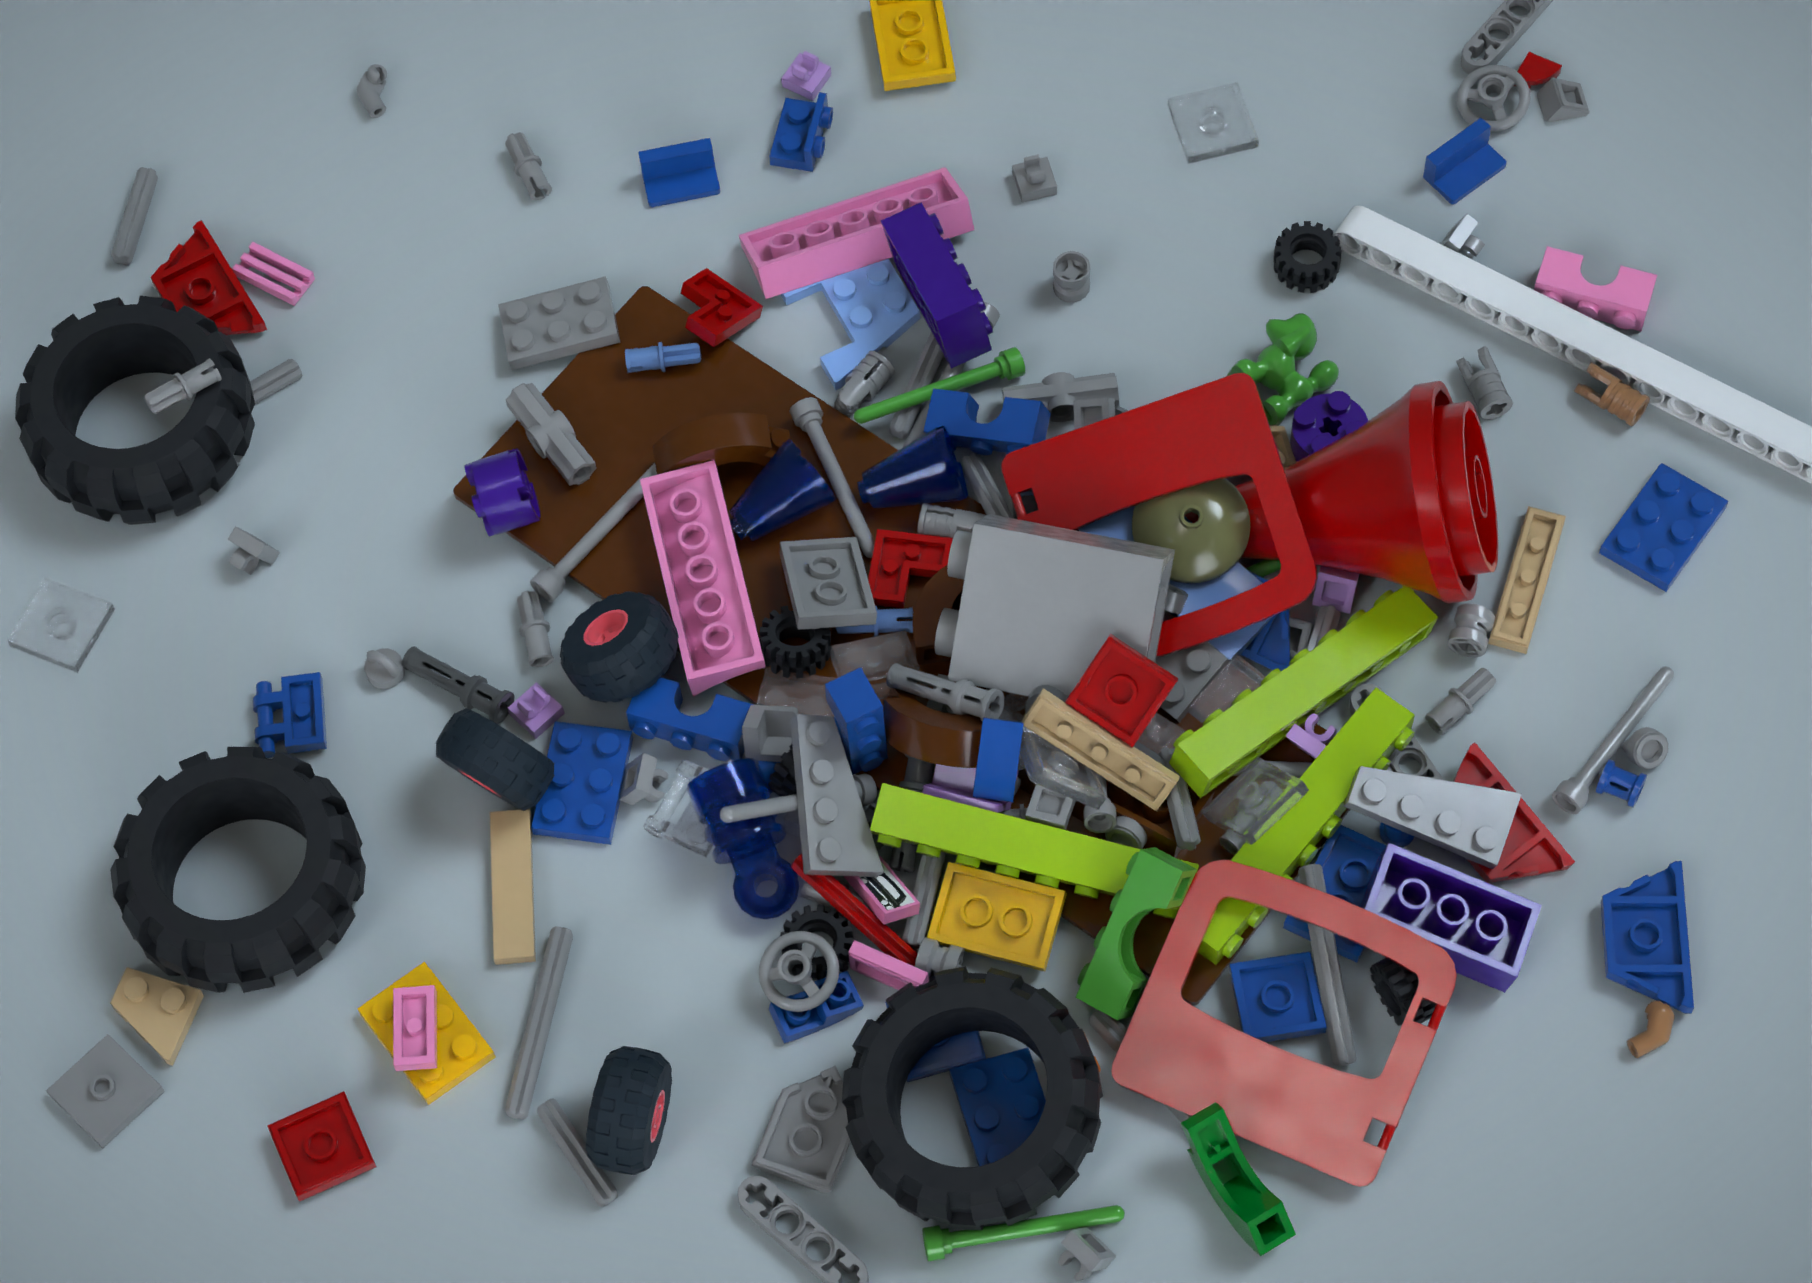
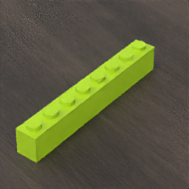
(1305, 687)
(1365, 741)
(1003, 841)

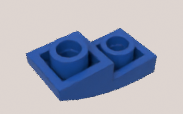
(998, 759)
(840, 1005)

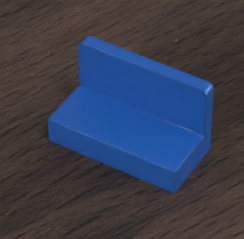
(1463, 163)
(679, 172)

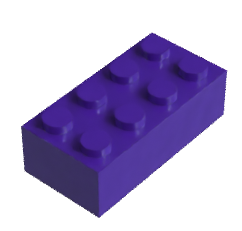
(938, 284)
(1469, 918)

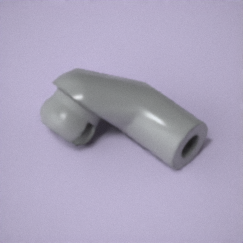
(371, 88)

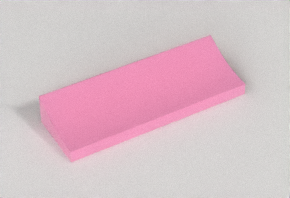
(848, 232)
(702, 575)

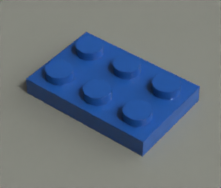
(1663, 527)
(586, 783)
(1347, 868)
(999, 1102)

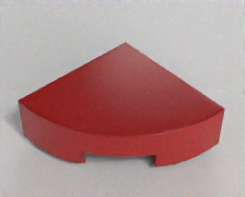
(1538, 70)

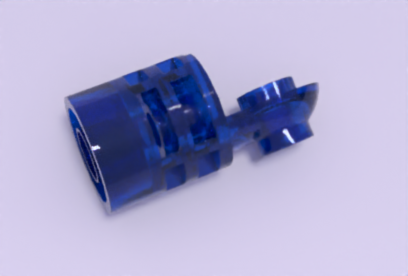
(748, 842)

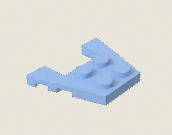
(871, 309)

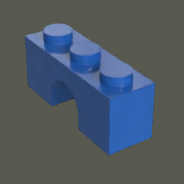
(1016, 427)
(858, 720)
(716, 731)

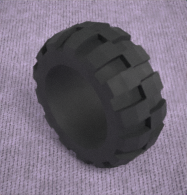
(108, 348)
(208, 797)
(912, 1026)

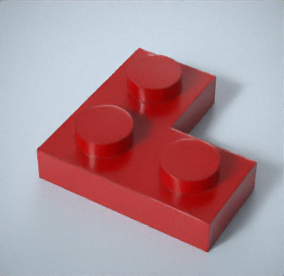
(722, 307)
(899, 556)

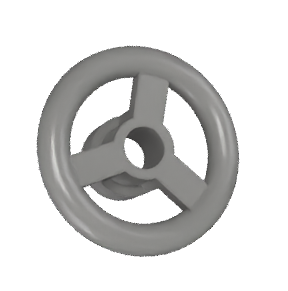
(1493, 82)
(788, 961)

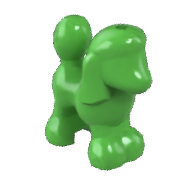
(1275, 366)

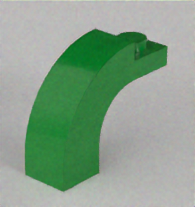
(1232, 1182)

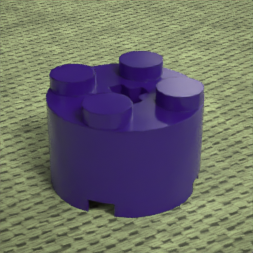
(1323, 421)
(503, 492)

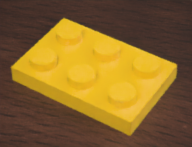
(912, 43)
(997, 916)
(459, 1044)

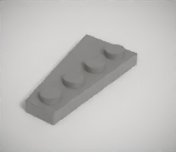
(829, 808)
(1445, 813)

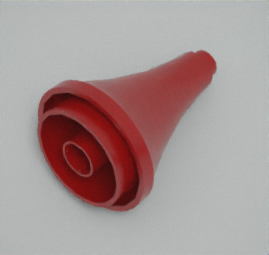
(1397, 498)

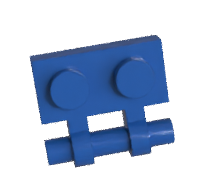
(303, 714)

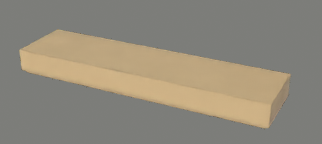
(1527, 580)
(1100, 750)
(512, 887)

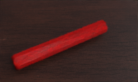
(857, 914)

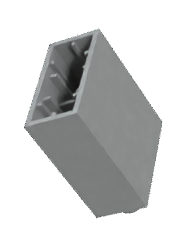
(1046, 602)

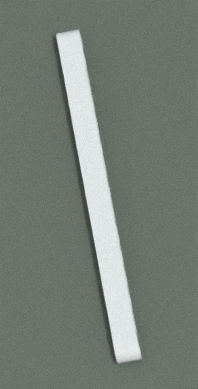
(1578, 339)

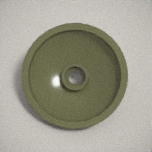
(1201, 548)

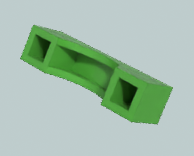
(1113, 977)

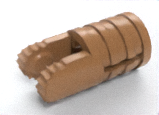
(1618, 397)

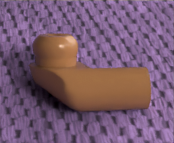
(1658, 1030)

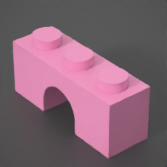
(1617, 303)

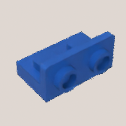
(800, 133)

